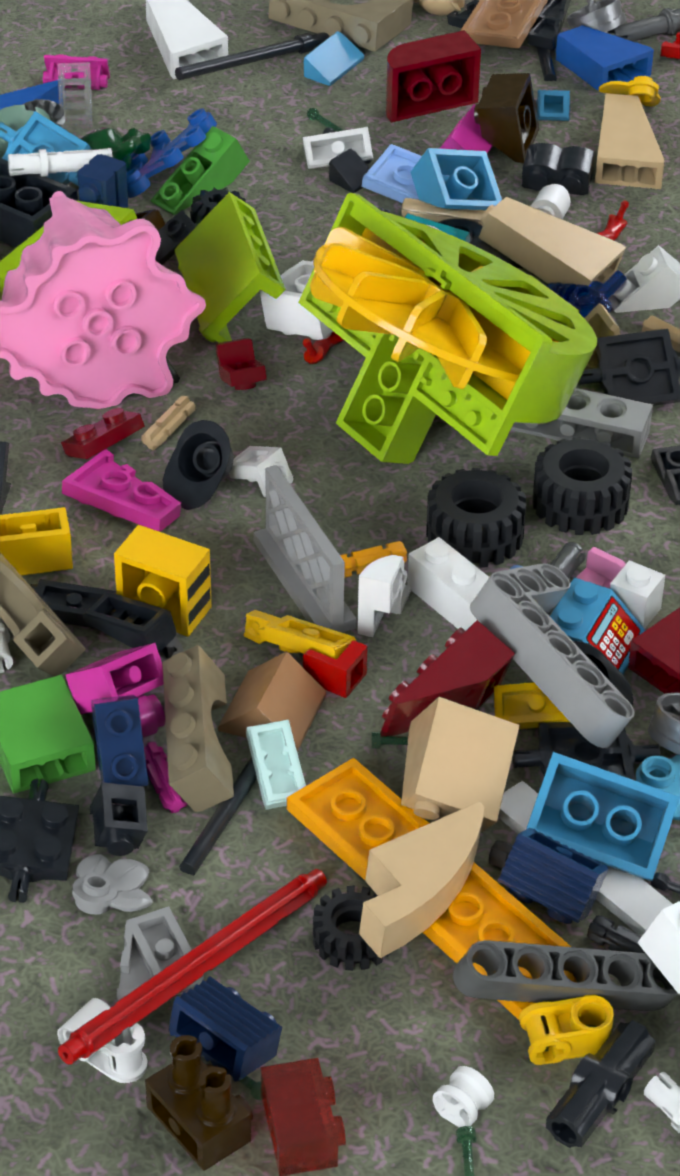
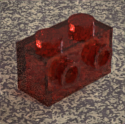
(300, 1116)

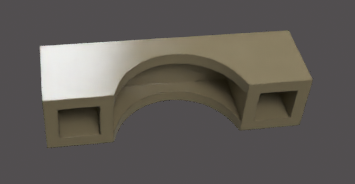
(35, 625)
(195, 757)

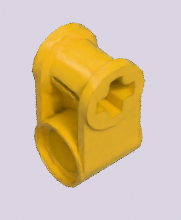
(566, 1029)

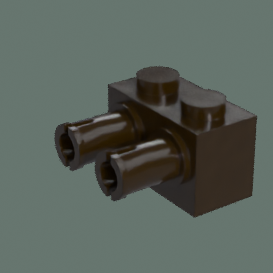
(198, 1105)

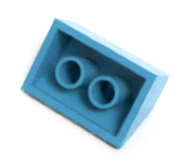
(604, 815)

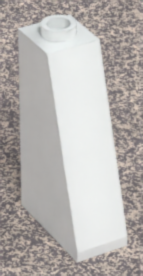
(184, 33)

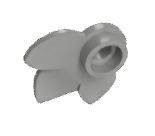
(110, 885)

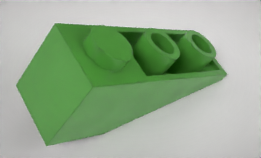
(209, 165)

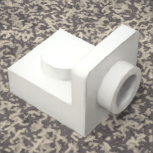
(254, 460)

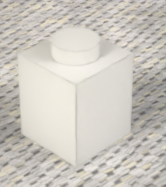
(640, 591)

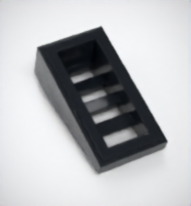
(156, 621)

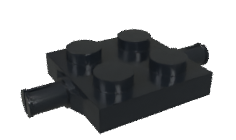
(637, 367)
(568, 741)
(35, 839)

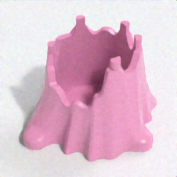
(94, 309)

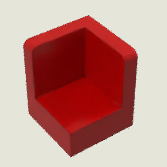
(338, 675)

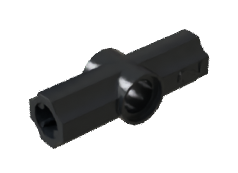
(600, 1084)

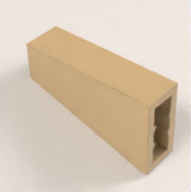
(627, 145)
(549, 245)

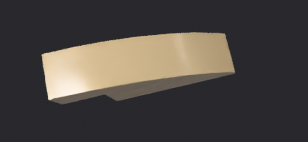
(418, 878)

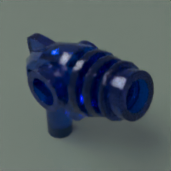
(586, 297)

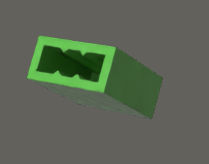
(42, 734)

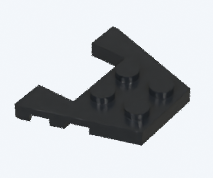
(546, 26)

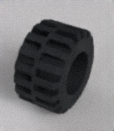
(582, 485)
(477, 515)

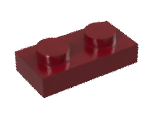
(96, 437)

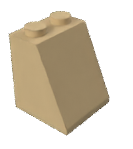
(457, 761)

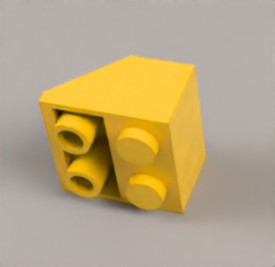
(36, 541)

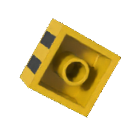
(166, 575)

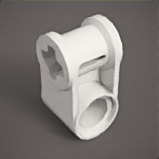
(120, 1058)

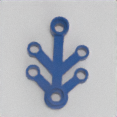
(166, 155)

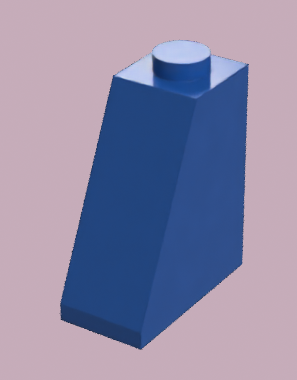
(602, 56)

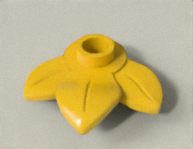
(641, 86)

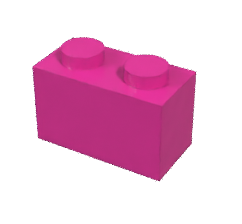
(119, 674)

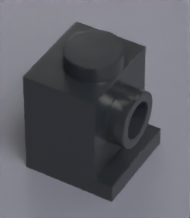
(119, 826)

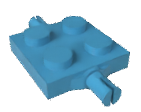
(42, 134)

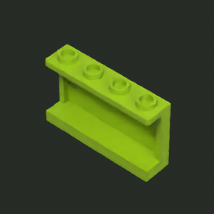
(227, 264)

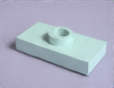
(275, 762)

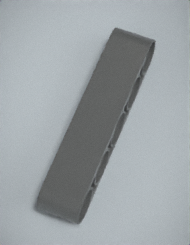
(548, 979)

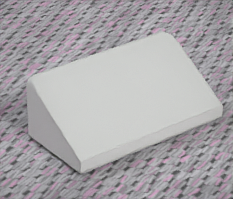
(324, 147)

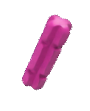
(158, 774)

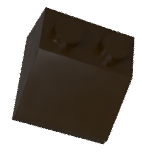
(508, 114)

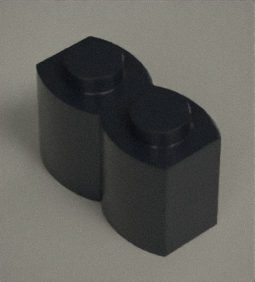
(550, 165)

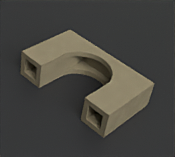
(364, 24)

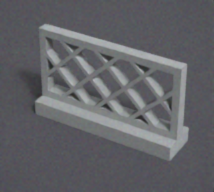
(303, 556)

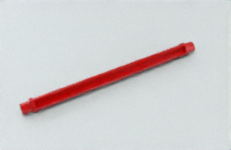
(190, 967)

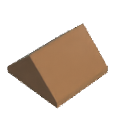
(274, 694)

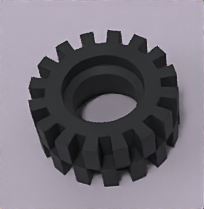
(333, 942)

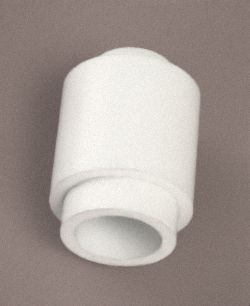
(553, 200)

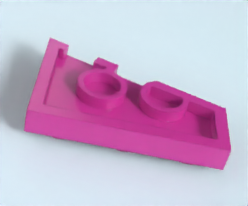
(120, 493)

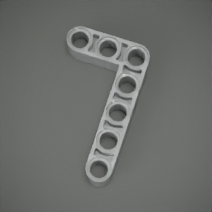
(517, 611)

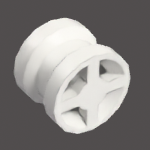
(463, 1096)

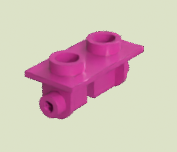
(98, 66)

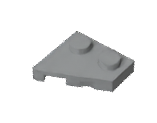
(149, 947)

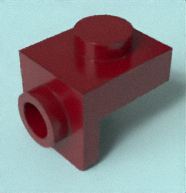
(238, 364)

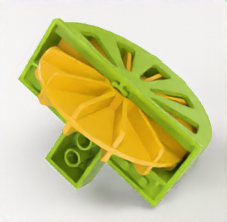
(440, 334)

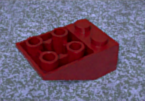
(461, 674)

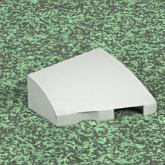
(381, 591)

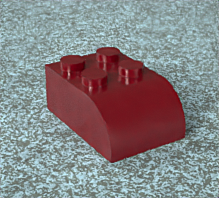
(432, 75)

